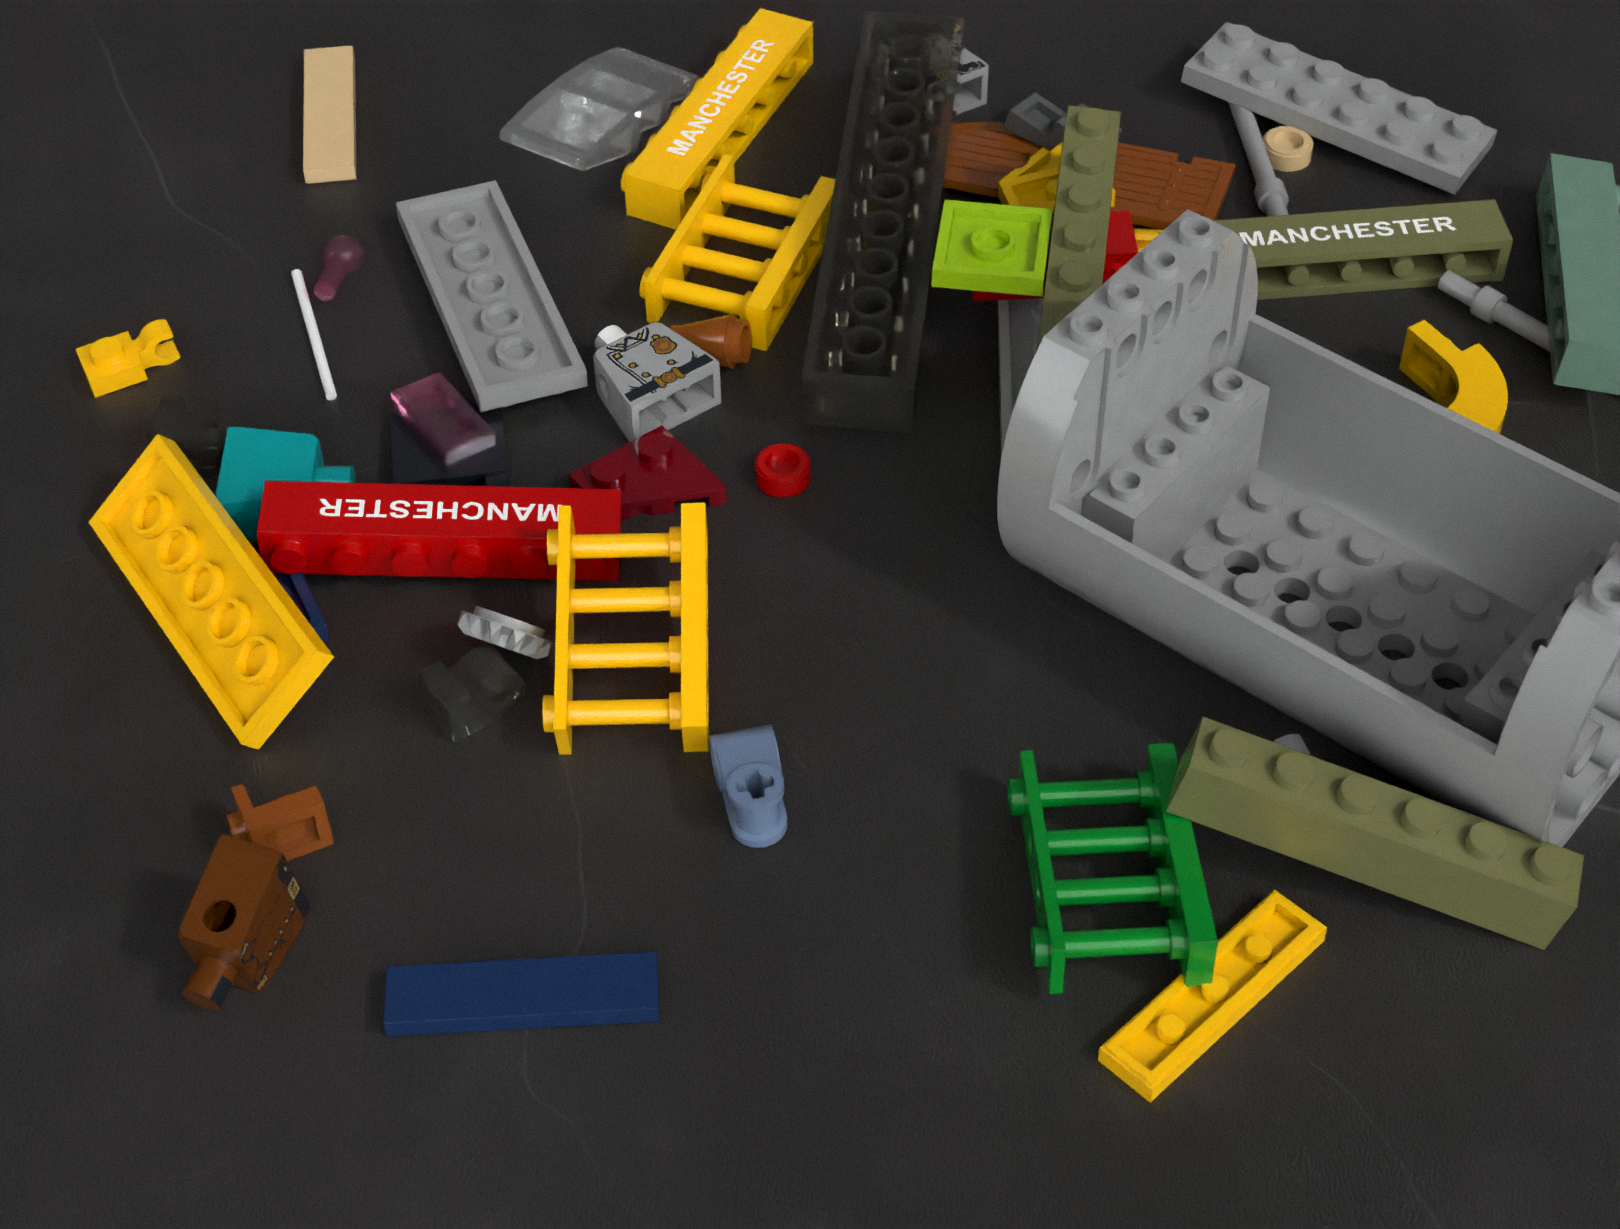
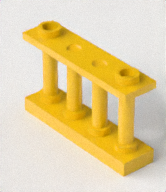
(777, 278)
(683, 653)

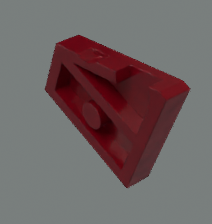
(651, 475)

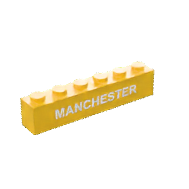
(718, 116)

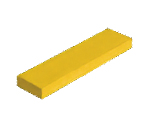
(1189, 1020)

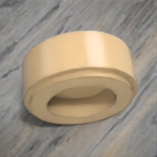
(1288, 148)

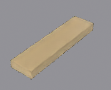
(329, 115)

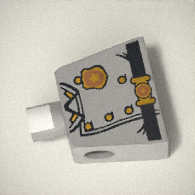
(653, 378)

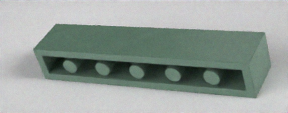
(1581, 271)

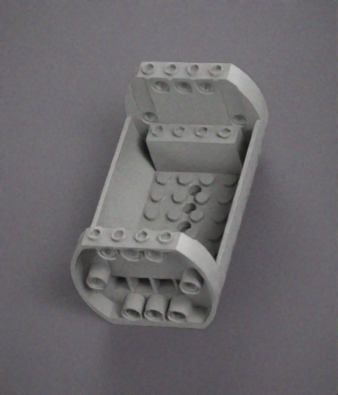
(1201, 439)

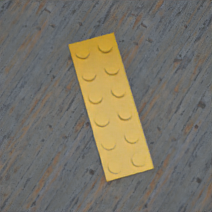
(210, 592)

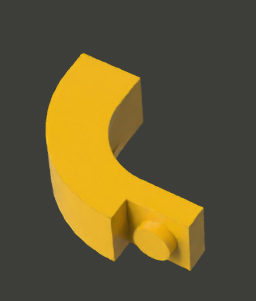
(1456, 379)

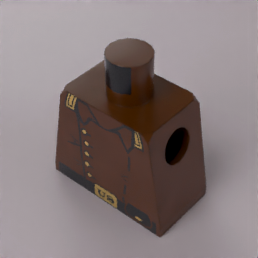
(240, 921)

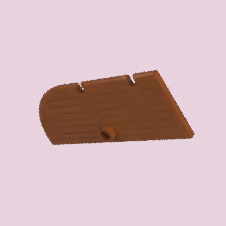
(1145, 179)

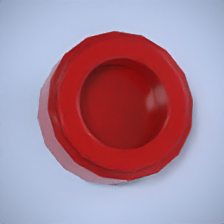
(782, 470)

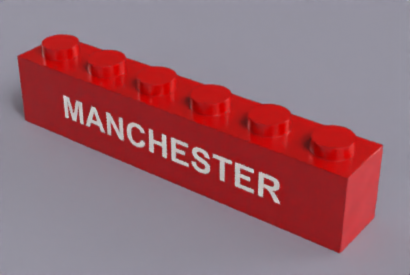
(428, 529)

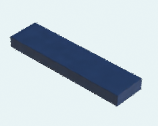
(521, 994)

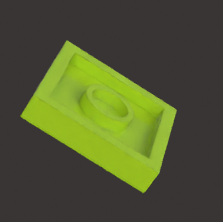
(992, 248)

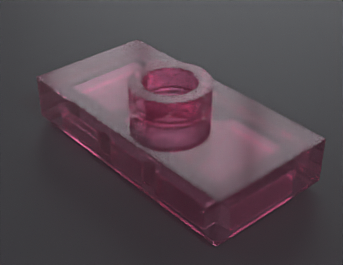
(442, 418)

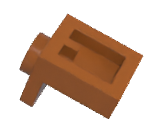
(288, 824)

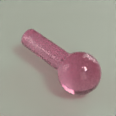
(339, 256)

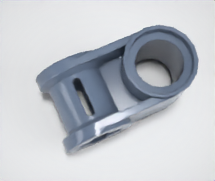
(751, 784)

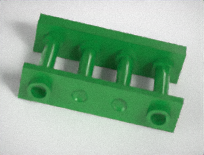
(1175, 885)

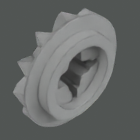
(505, 632)

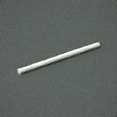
(314, 335)

